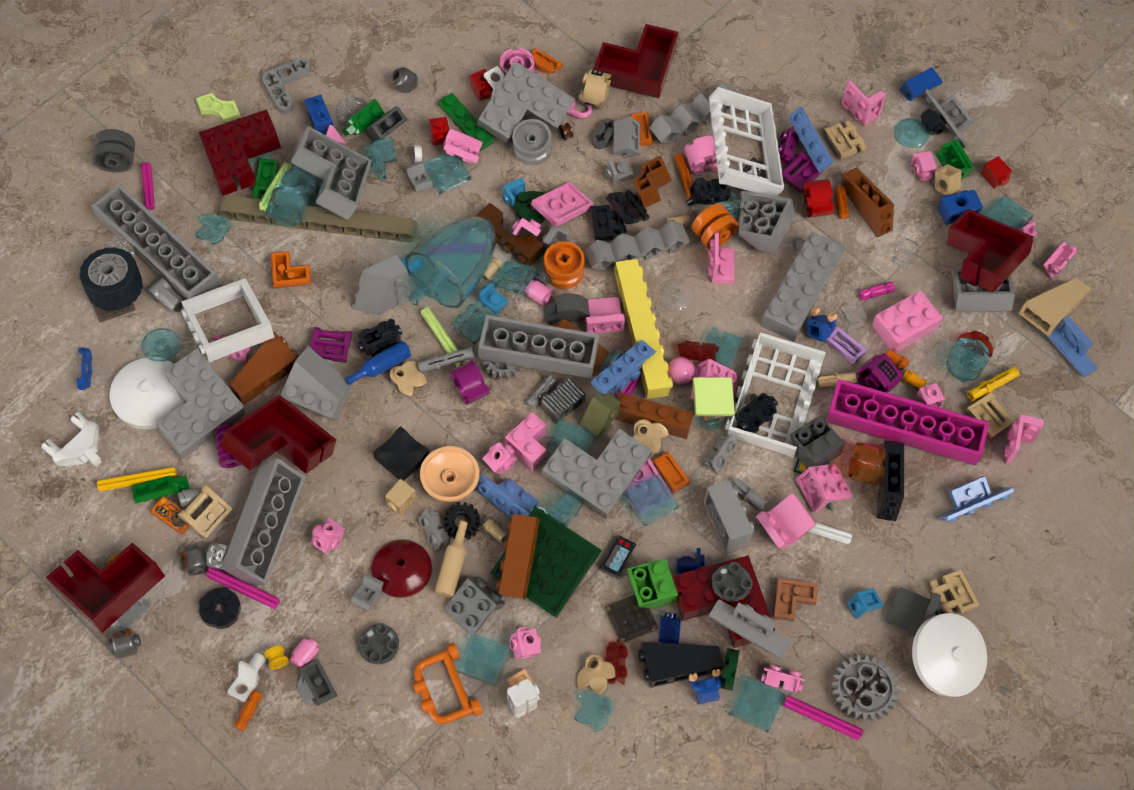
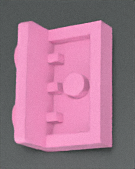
(462, 145)
(532, 226)

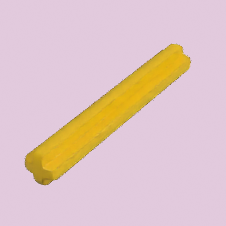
(136, 478)

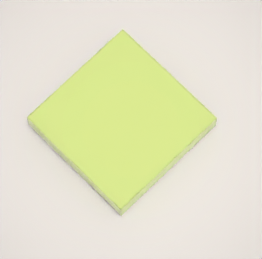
(713, 396)

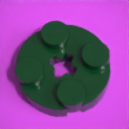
(523, 202)
(730, 669)

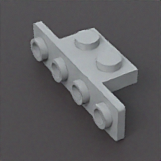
(954, 115)
(750, 626)

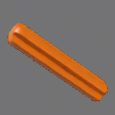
(683, 172)

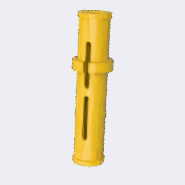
(987, 387)

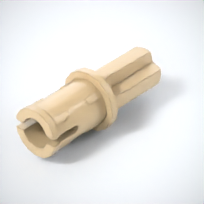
(831, 380)

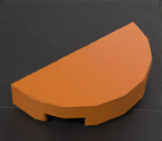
(545, 62)

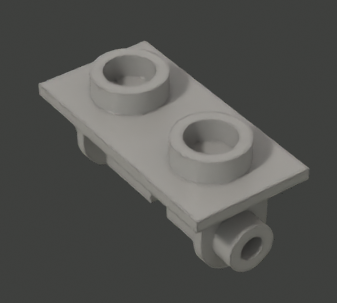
(725, 445)
(436, 537)
(131, 615)

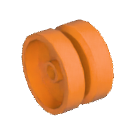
(715, 220)
(564, 264)

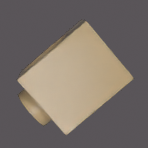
(948, 180)
(400, 497)

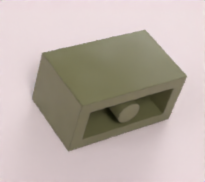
(600, 414)

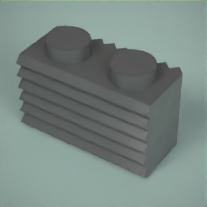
(386, 124)
(562, 400)

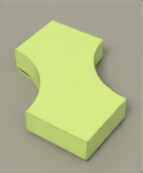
(223, 109)

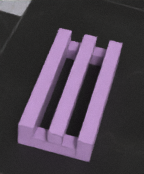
(843, 348)

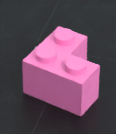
(525, 441)

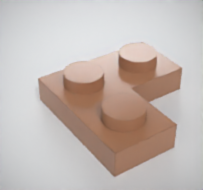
(792, 592)

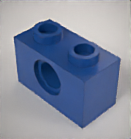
(318, 114)
(949, 204)

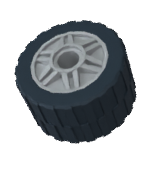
(111, 278)

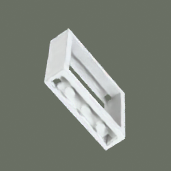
(234, 342)

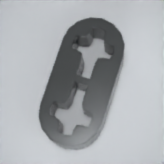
(601, 132)

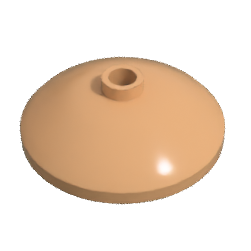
(448, 463)

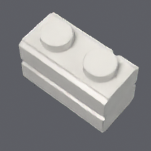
(523, 698)

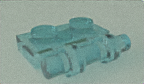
(473, 329)
(727, 344)

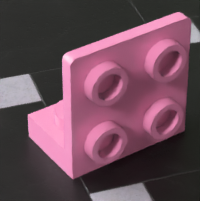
(860, 106)
(721, 262)
(604, 316)
(712, 369)
(1023, 430)
(823, 485)
(786, 521)

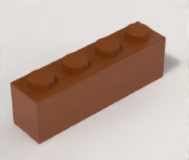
(675, 420)
(518, 557)

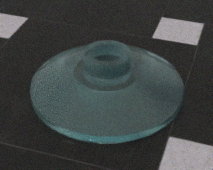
(911, 138)
(161, 338)

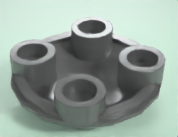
(731, 582)
(378, 644)

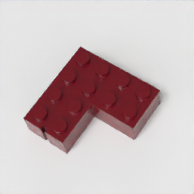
(640, 69)
(236, 142)
(992, 248)
(281, 429)
(109, 592)
(699, 597)

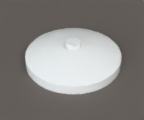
(143, 393)
(949, 655)

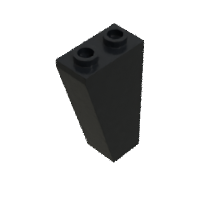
(892, 483)
(675, 662)

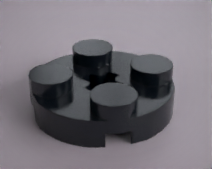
(215, 618)

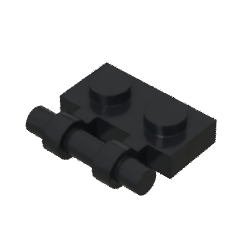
(623, 206)
(602, 223)

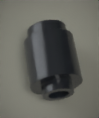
(932, 122)

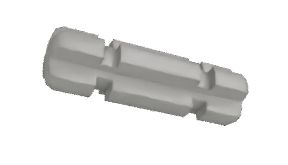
(542, 389)

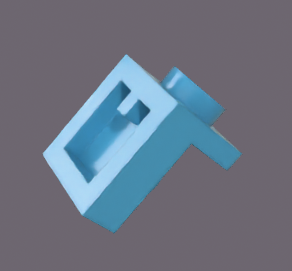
(512, 190)
(492, 299)
(864, 602)

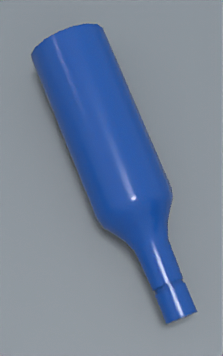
(381, 362)

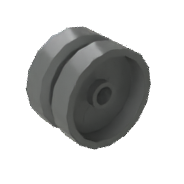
(113, 150)

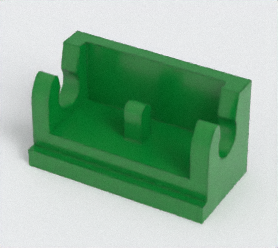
(955, 156)

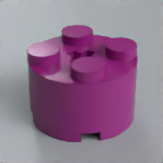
(469, 382)

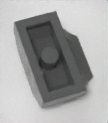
(314, 684)

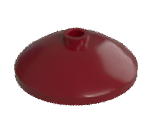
(405, 579)

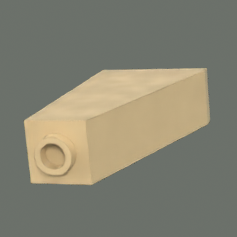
(1053, 306)

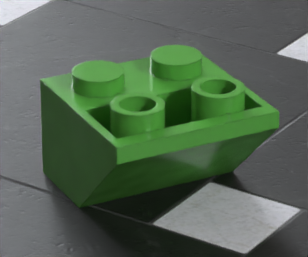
(653, 584)

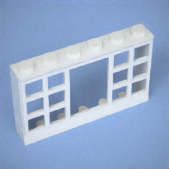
(737, 178)
(811, 375)

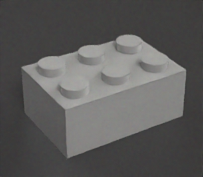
(728, 516)

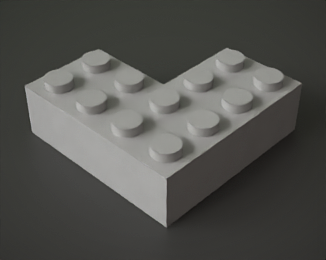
(522, 95)
(339, 167)
(206, 404)
(598, 481)

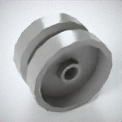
(532, 142)

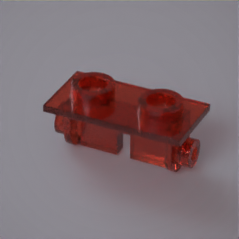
(694, 351)
(617, 653)

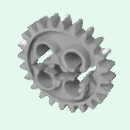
(852, 674)

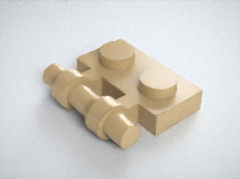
(841, 141)
(959, 591)

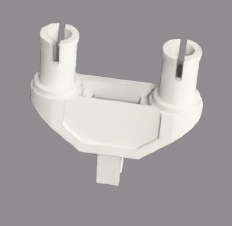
(80, 448)

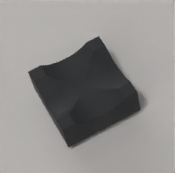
(401, 454)

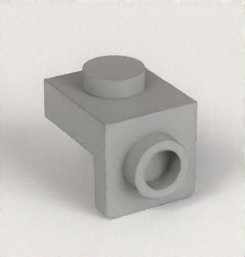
(418, 177)
(553, 235)
(368, 592)

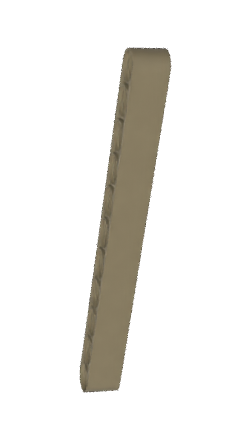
(324, 220)

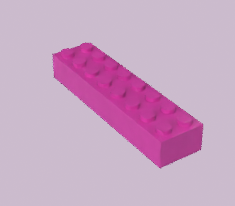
(907, 422)

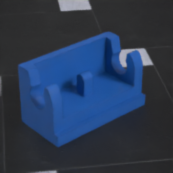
(918, 84)

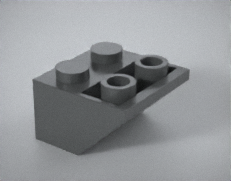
(817, 443)

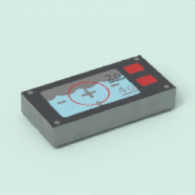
(618, 557)

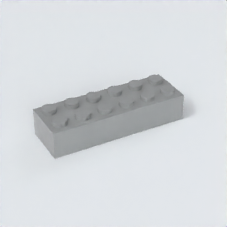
(802, 286)
(538, 346)
(263, 522)

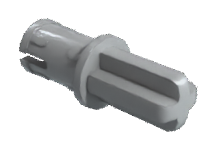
(749, 494)

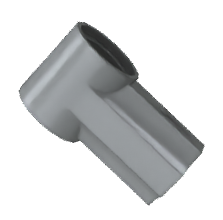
(163, 292)

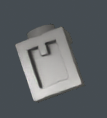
(619, 171)

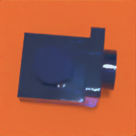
(687, 563)
(669, 628)

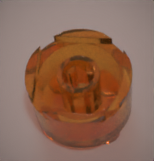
(867, 463)

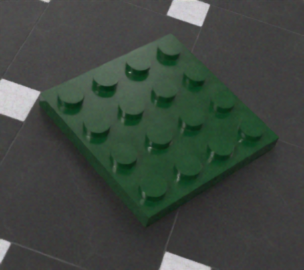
(557, 565)

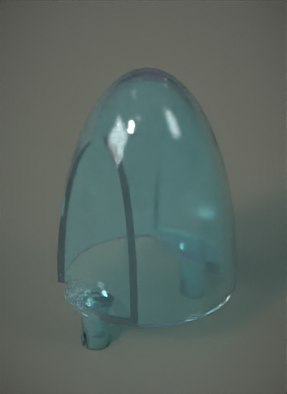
(452, 261)

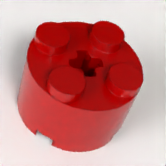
(818, 198)

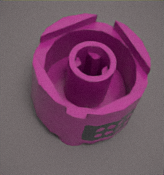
(879, 373)

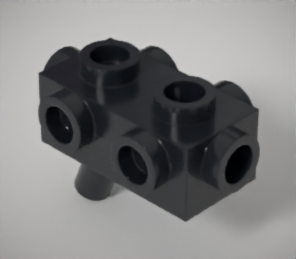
(708, 192)
(379, 337)
(756, 412)

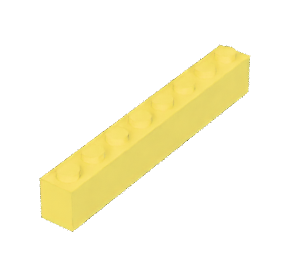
(642, 327)

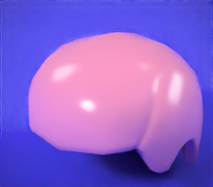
(681, 370)

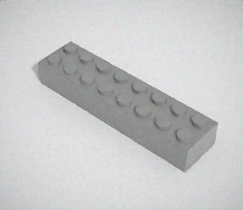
(155, 243)

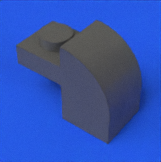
(567, 306)

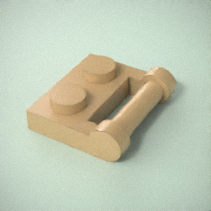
(981, 411)
(210, 516)

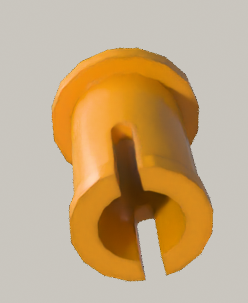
(914, 379)

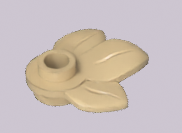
(410, 377)
(651, 436)
(596, 676)

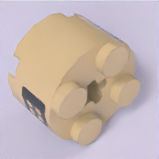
(595, 88)

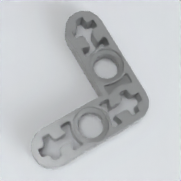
(279, 79)

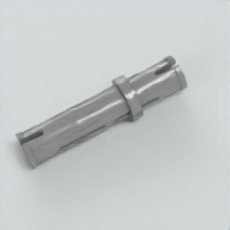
(425, 365)

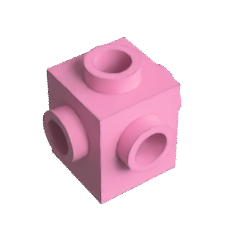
(500, 457)
(327, 535)
(525, 643)

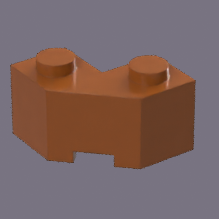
(653, 175)

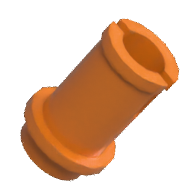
(897, 359)

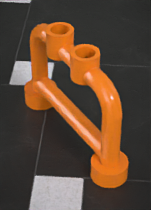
(427, 704)

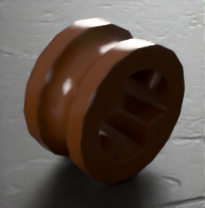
(566, 131)

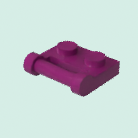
(805, 173)
(329, 349)

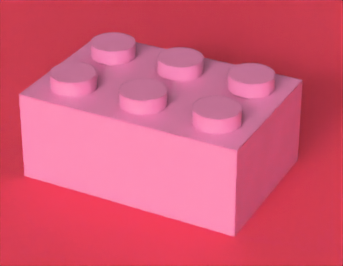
(907, 321)

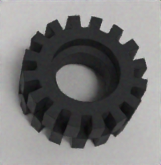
(454, 512)

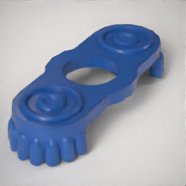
(85, 380)

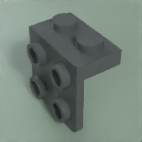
(474, 604)
(912, 610)

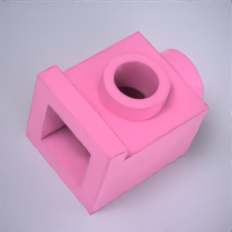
(924, 165)

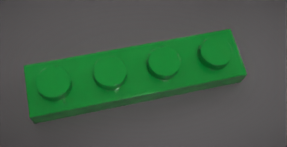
(464, 120)

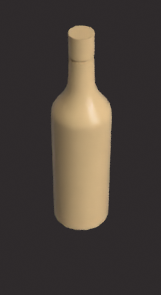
(452, 564)

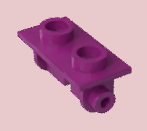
(788, 140)

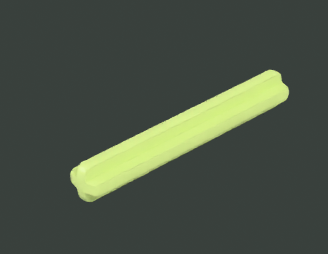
(277, 180)
(440, 333)

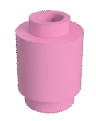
(539, 292)
(304, 652)

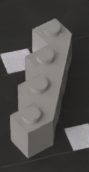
(686, 118)
(645, 244)

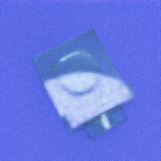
(732, 206)

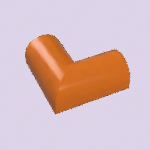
(288, 276)

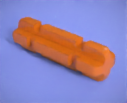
(842, 203)
(248, 710)

